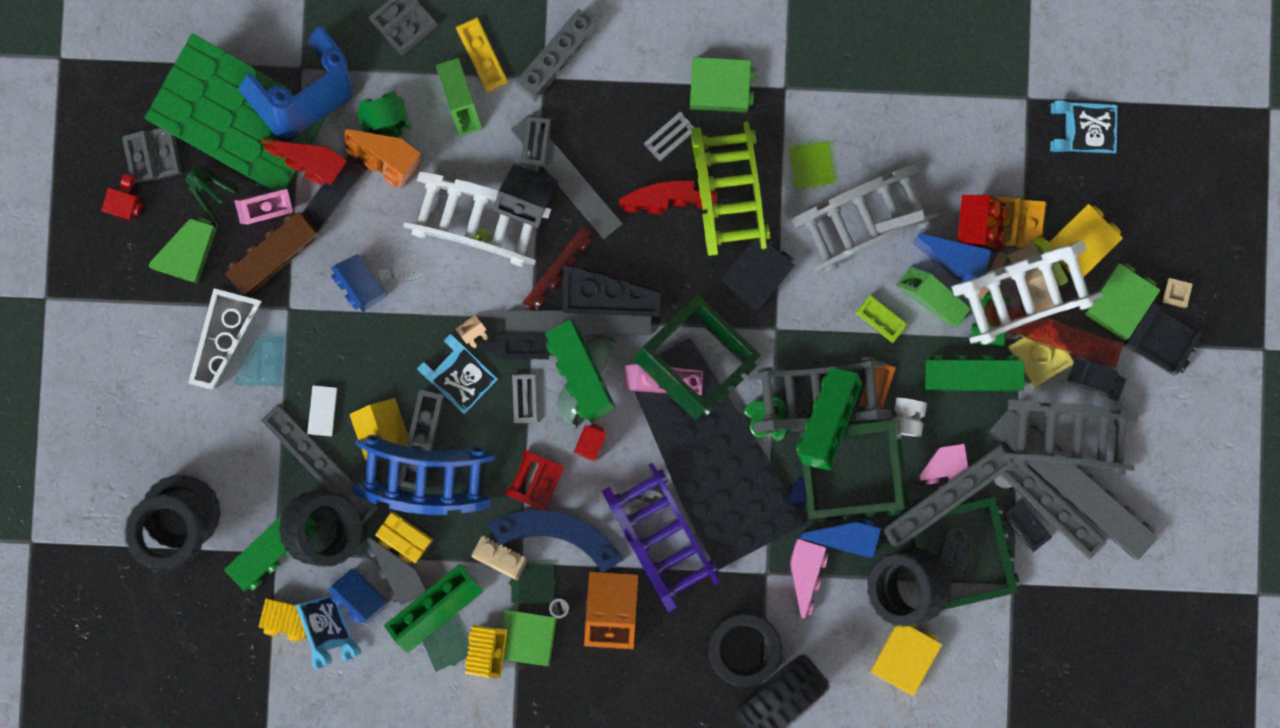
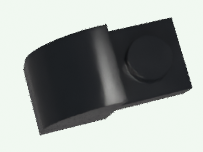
(1097, 379)

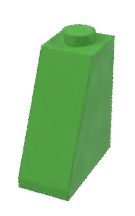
(458, 97)
(187, 251)
(934, 296)

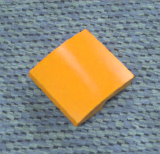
(1023, 222)

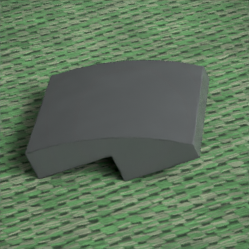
(403, 23)
(152, 155)

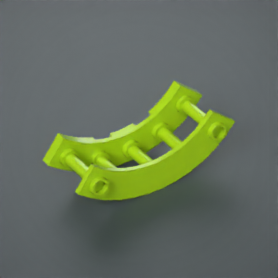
(707, 184)

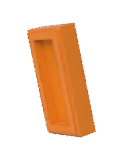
(883, 380)

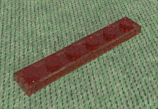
(1059, 336)

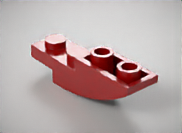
(656, 197)

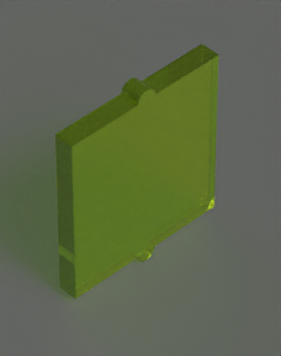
(811, 165)

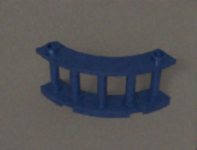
(558, 526)

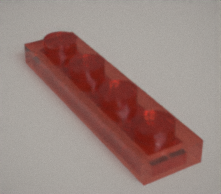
(551, 277)

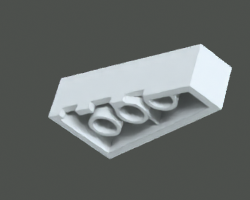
(221, 334)

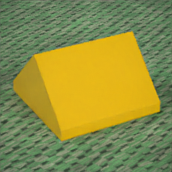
(381, 420)

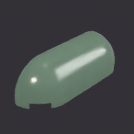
(600, 350)

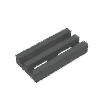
(533, 162)

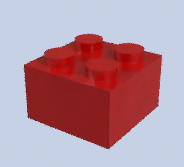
(982, 222)

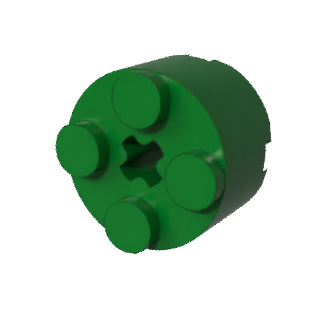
(384, 115)

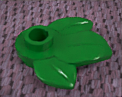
(757, 411)

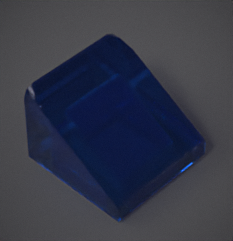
(798, 495)

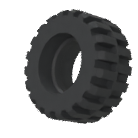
(784, 696)

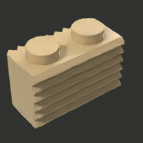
(499, 557)

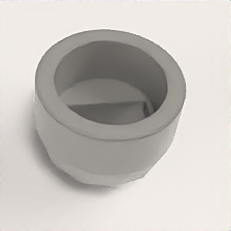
(554, 610)

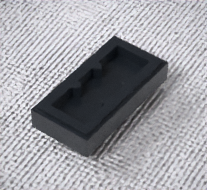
(1027, 525)

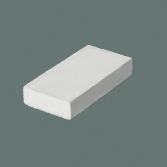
(322, 411)

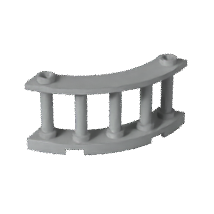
(858, 197)

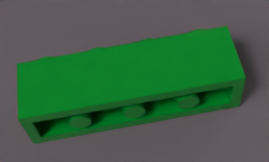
(580, 371)
(975, 375)
(829, 418)
(262, 556)
(433, 608)

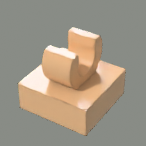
(471, 329)

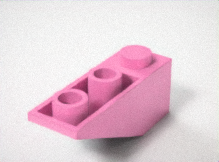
(638, 380)
(805, 566)

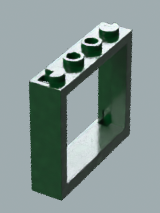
(672, 382)
(868, 511)
(1005, 554)

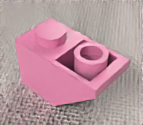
(944, 463)

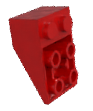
(317, 161)

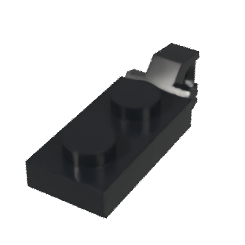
(518, 347)

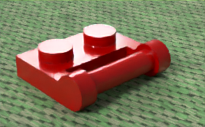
(542, 484)

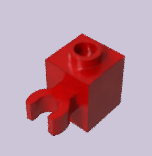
(122, 201)

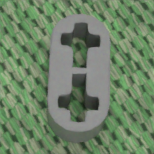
(641, 504)

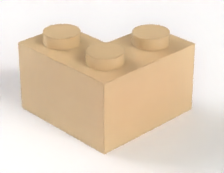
(1034, 278)

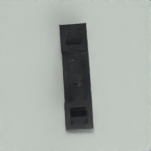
(330, 196)

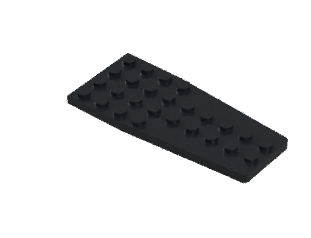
(718, 468)

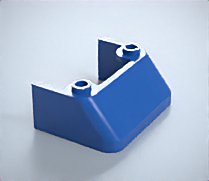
(292, 115)

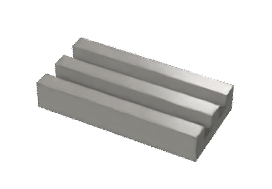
(685, 123)
(900, 220)
(524, 377)

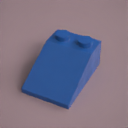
(955, 258)
(852, 538)

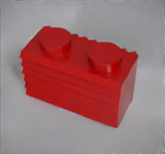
(591, 442)

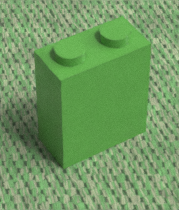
(721, 84)
(1123, 301)

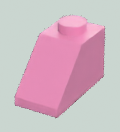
(263, 206)

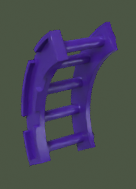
(642, 545)

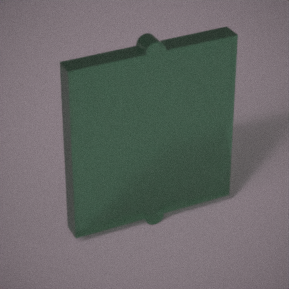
(534, 584)
(446, 645)

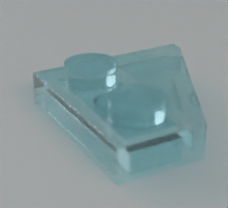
(262, 364)

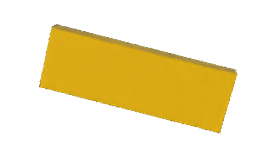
(482, 55)

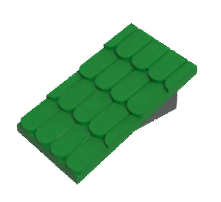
(211, 114)

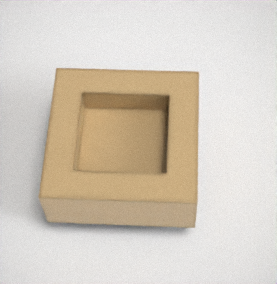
(1177, 293)

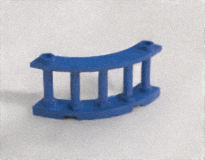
(419, 501)

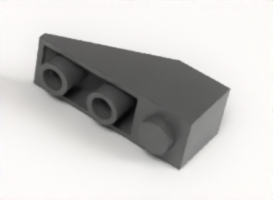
(403, 578)

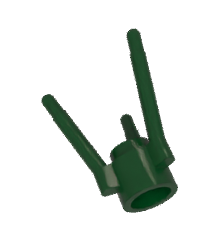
(200, 182)

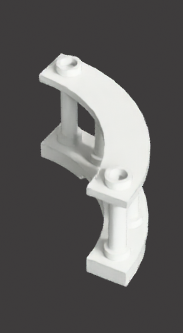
(481, 196)
(1017, 272)

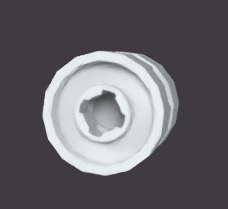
(909, 414)

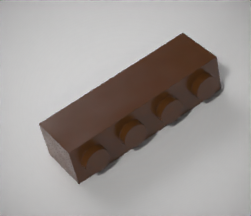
(272, 254)

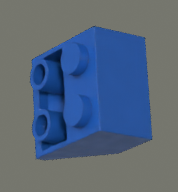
(359, 283)
(357, 596)

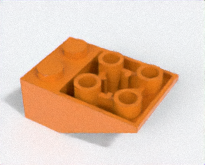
(384, 154)
(611, 610)

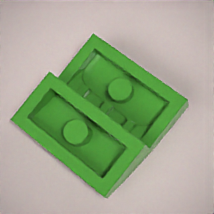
(529, 637)

